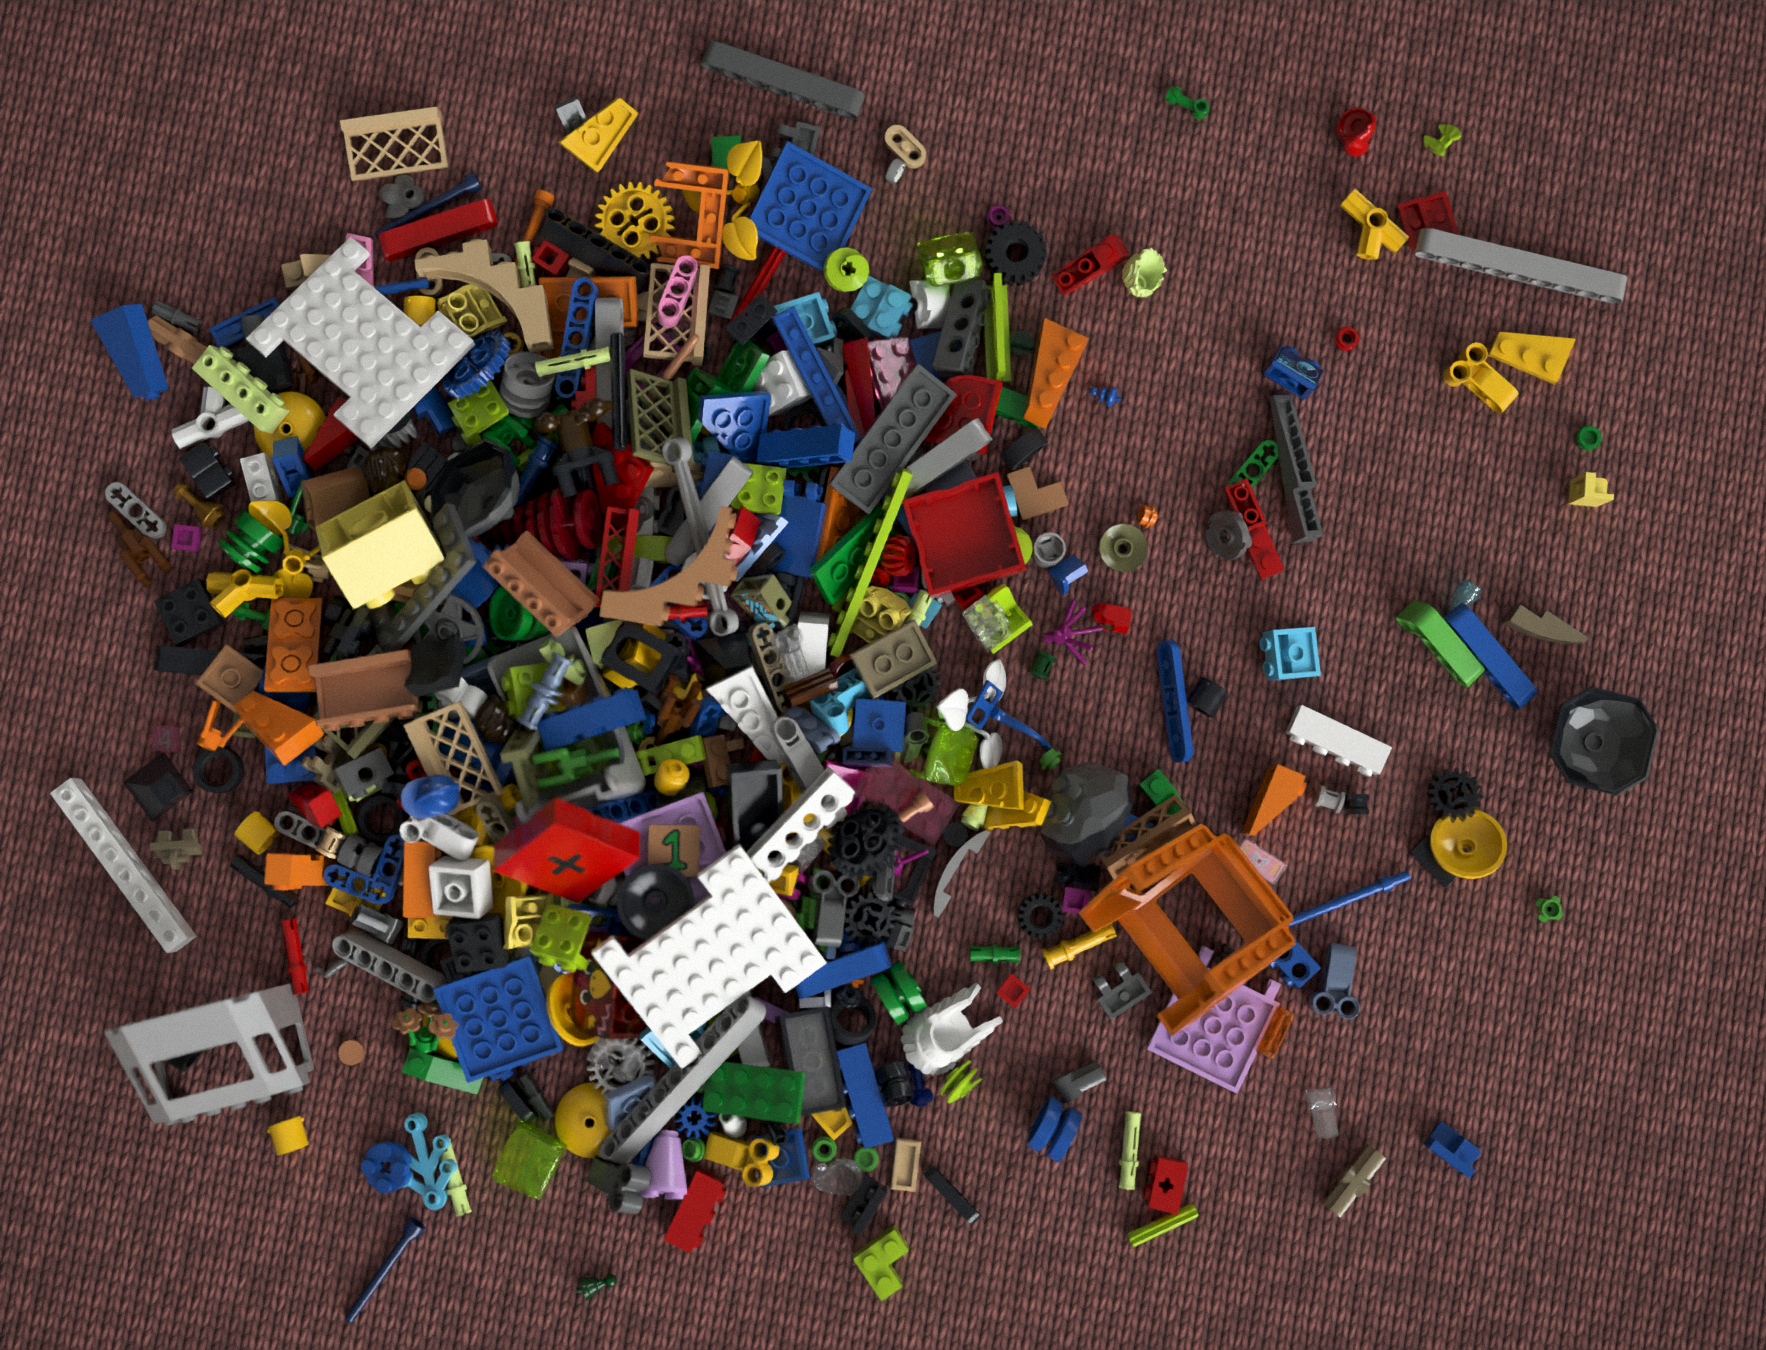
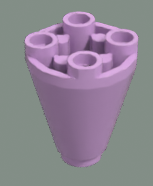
(666, 1167)

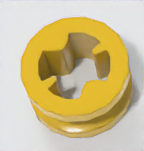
(515, 338)

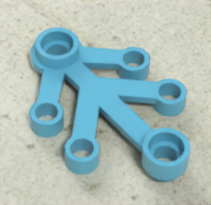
(427, 1165)

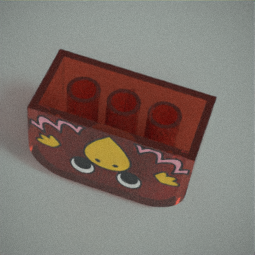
(596, 1001)

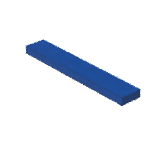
(813, 370)

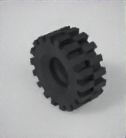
(1011, 270)

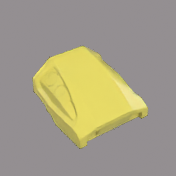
(471, 310)
(879, 614)
(523, 918)

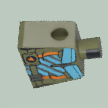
(763, 599)

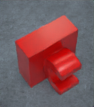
(1013, 990)

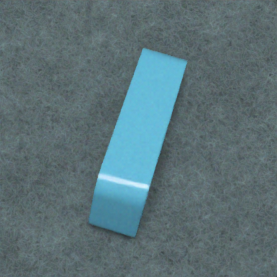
(832, 706)

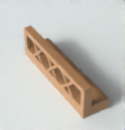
(1148, 839)

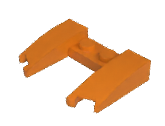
(713, 185)

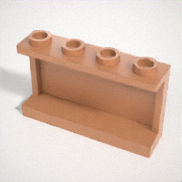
(541, 584)
(364, 690)

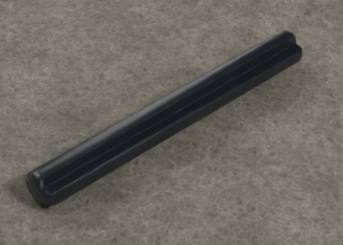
(618, 392)

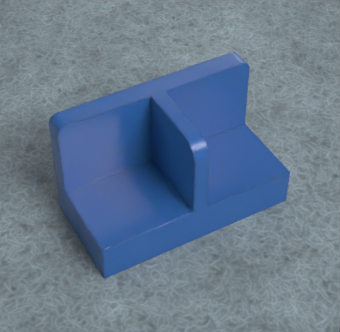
(1453, 1148)

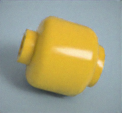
(670, 778)

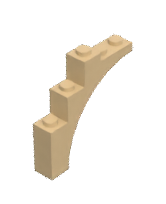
(501, 280)

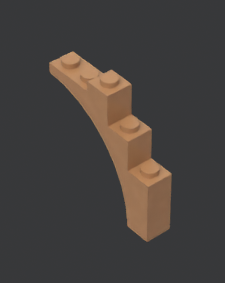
(710, 566)

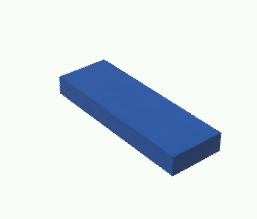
(231, 330)

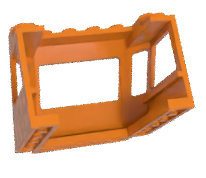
(1235, 889)

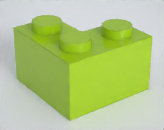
(876, 1258)

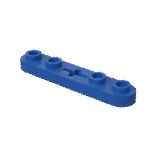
(1175, 713)

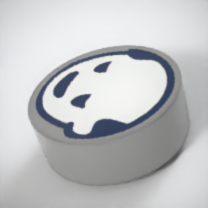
(895, 171)

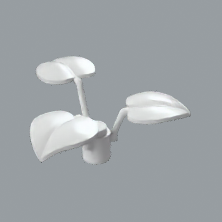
(955, 708)

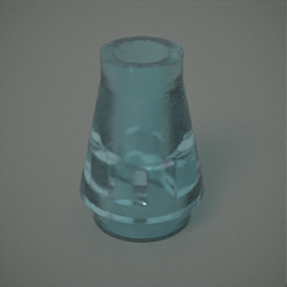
(1466, 593)

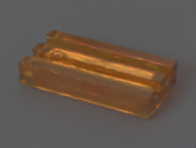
(1275, 1032)

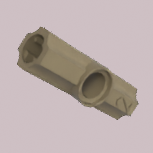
(1354, 1180)

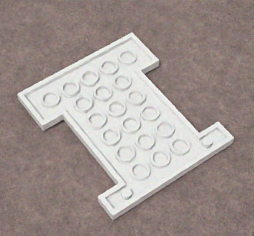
(363, 343)
(711, 955)

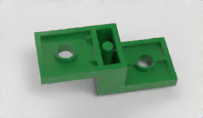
(735, 376)

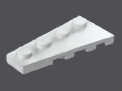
(750, 708)

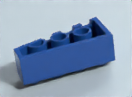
(590, 720)

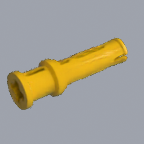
(1067, 949)

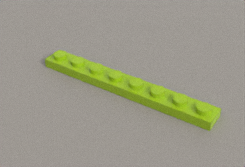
(872, 552)

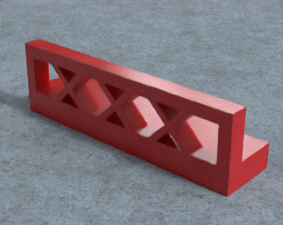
(626, 552)

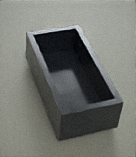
(753, 801)

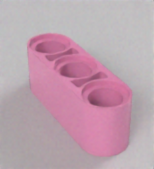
(680, 281)

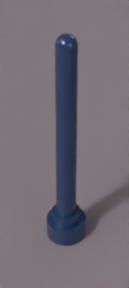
(468, 185)
(412, 1229)

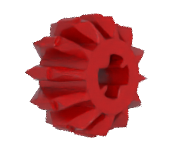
(898, 555)

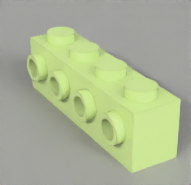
(241, 389)

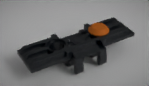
(423, 472)

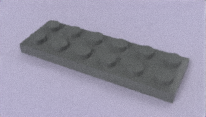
(892, 438)

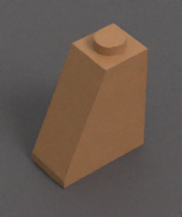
(333, 494)

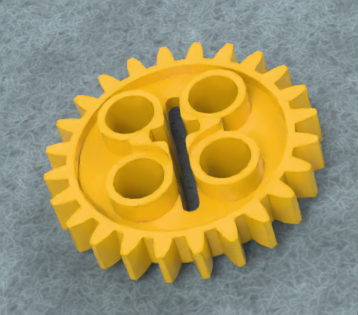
(622, 204)

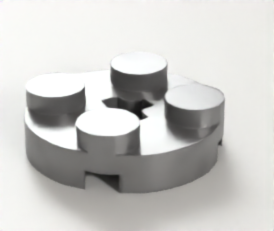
(1238, 531)

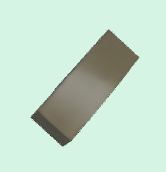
(1543, 626)

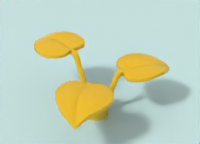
(741, 235)
(277, 518)

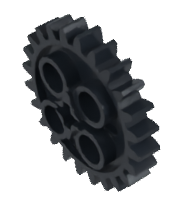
(866, 840)

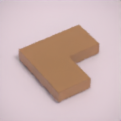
(1035, 501)

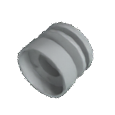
(521, 387)

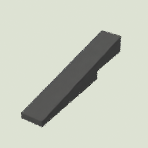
(1295, 470)

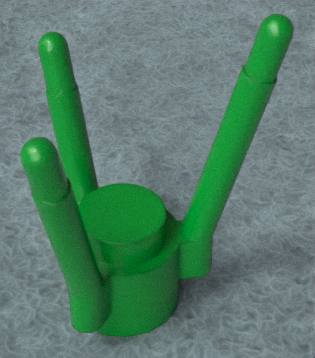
(297, 519)

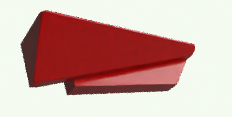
(859, 385)

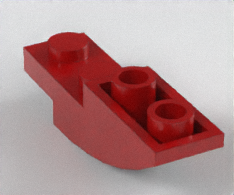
(1262, 551)

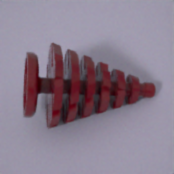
(558, 523)

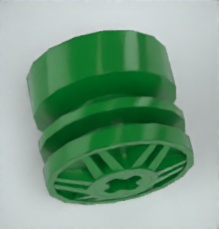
(250, 542)

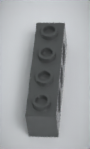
(948, 361)

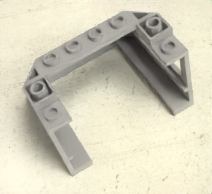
(208, 1027)

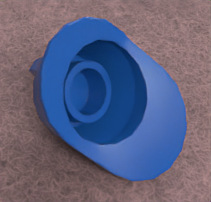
(430, 796)

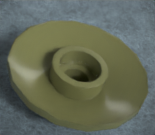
(1131, 538)

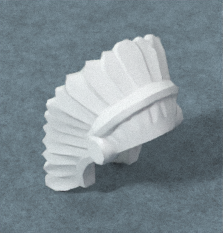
(942, 1034)

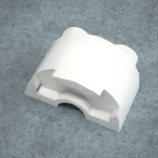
(932, 304)

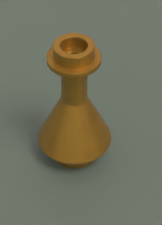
(208, 513)

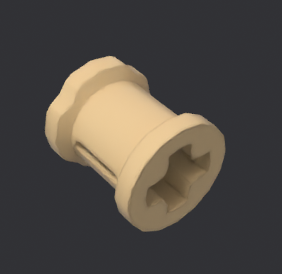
(331, 842)

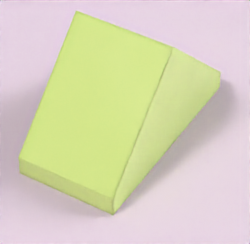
(599, 638)

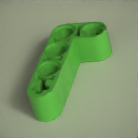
(1441, 641)

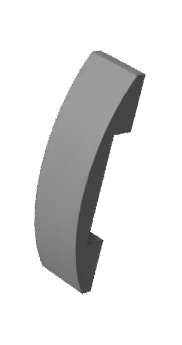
(942, 898)

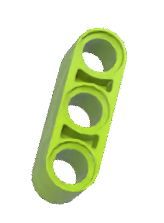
(645, 547)

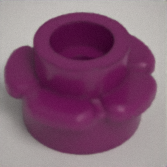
(998, 211)

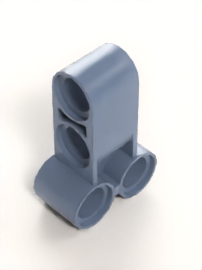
(1337, 982)

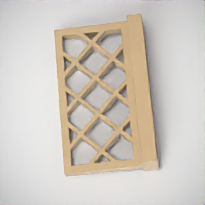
(392, 122)
(697, 319)
(434, 760)

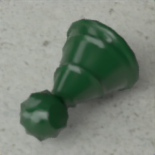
(590, 1286)

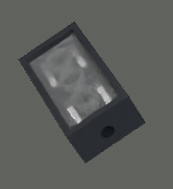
(810, 1047)

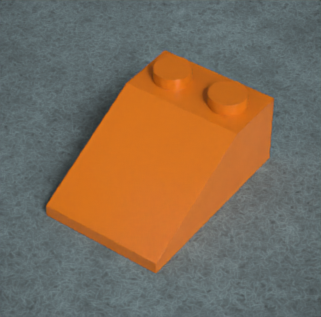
(1275, 794)

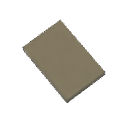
(893, 658)

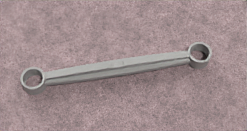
(698, 530)

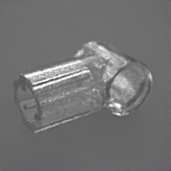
(788, 645)
(1322, 1104)

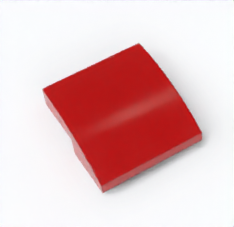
(1427, 212)

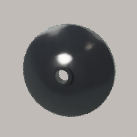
(640, 886)

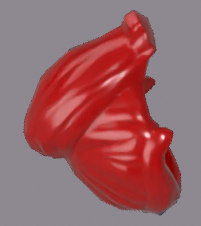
(1355, 130)

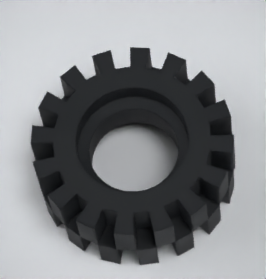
(1047, 929)

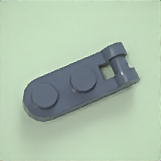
(814, 730)

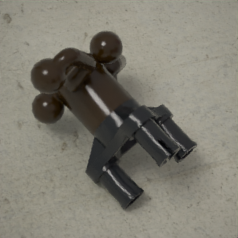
(578, 446)

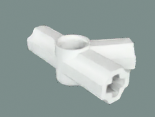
(214, 409)

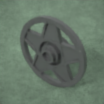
(450, 622)

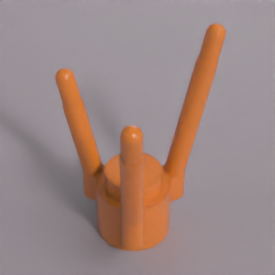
(210, 737)

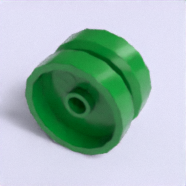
(512, 620)
(898, 992)

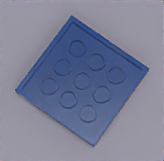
(808, 206)
(499, 1018)

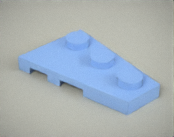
(767, 531)

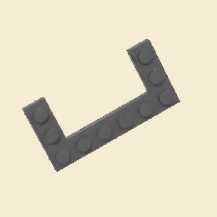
(395, 629)

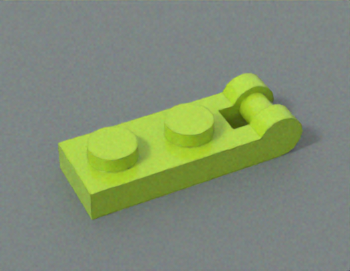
(686, 750)

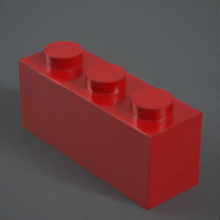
(695, 1210)

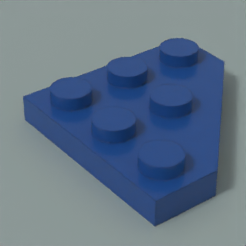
(736, 421)

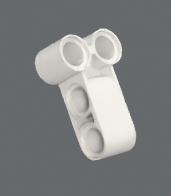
(469, 695)
(443, 832)

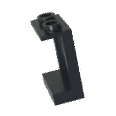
(755, 326)
(663, 669)
(909, 894)

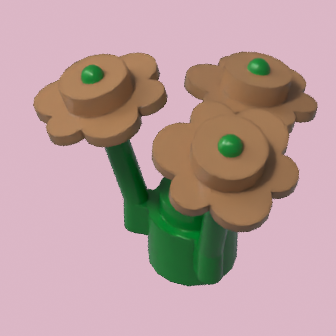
(425, 1037)

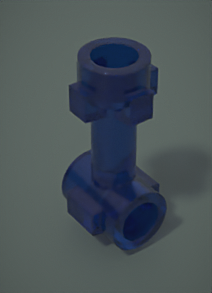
(922, 1095)

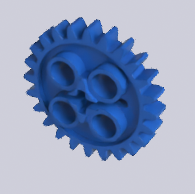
(477, 365)

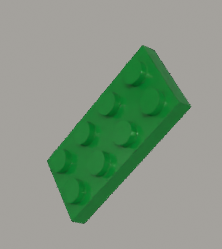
(837, 568)
(755, 1092)

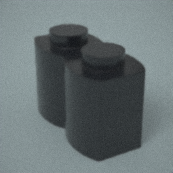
(207, 470)
(673, 515)

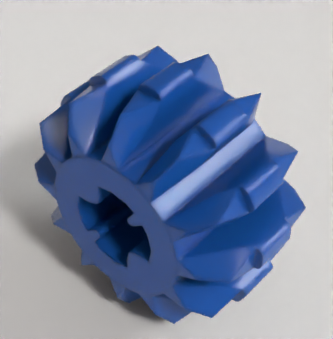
(695, 1126)

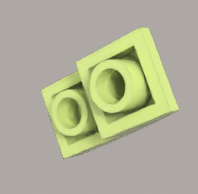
(574, 673)

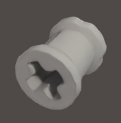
(1329, 799)

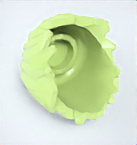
(1143, 273)

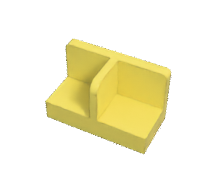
(1589, 490)

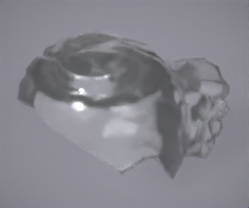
(838, 1178)

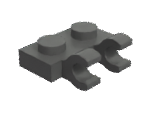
(803, 136)
(1124, 994)

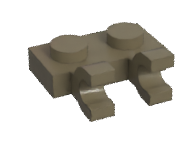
(335, 758)

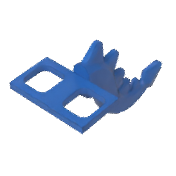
(996, 713)

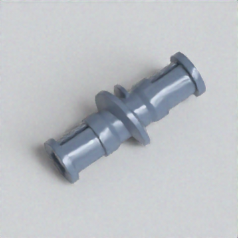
(544, 691)

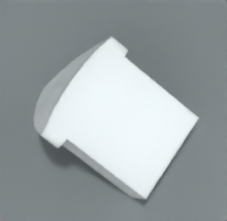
(817, 1002)

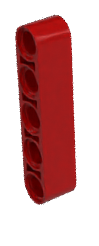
(438, 229)

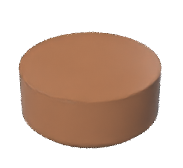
(351, 1052)

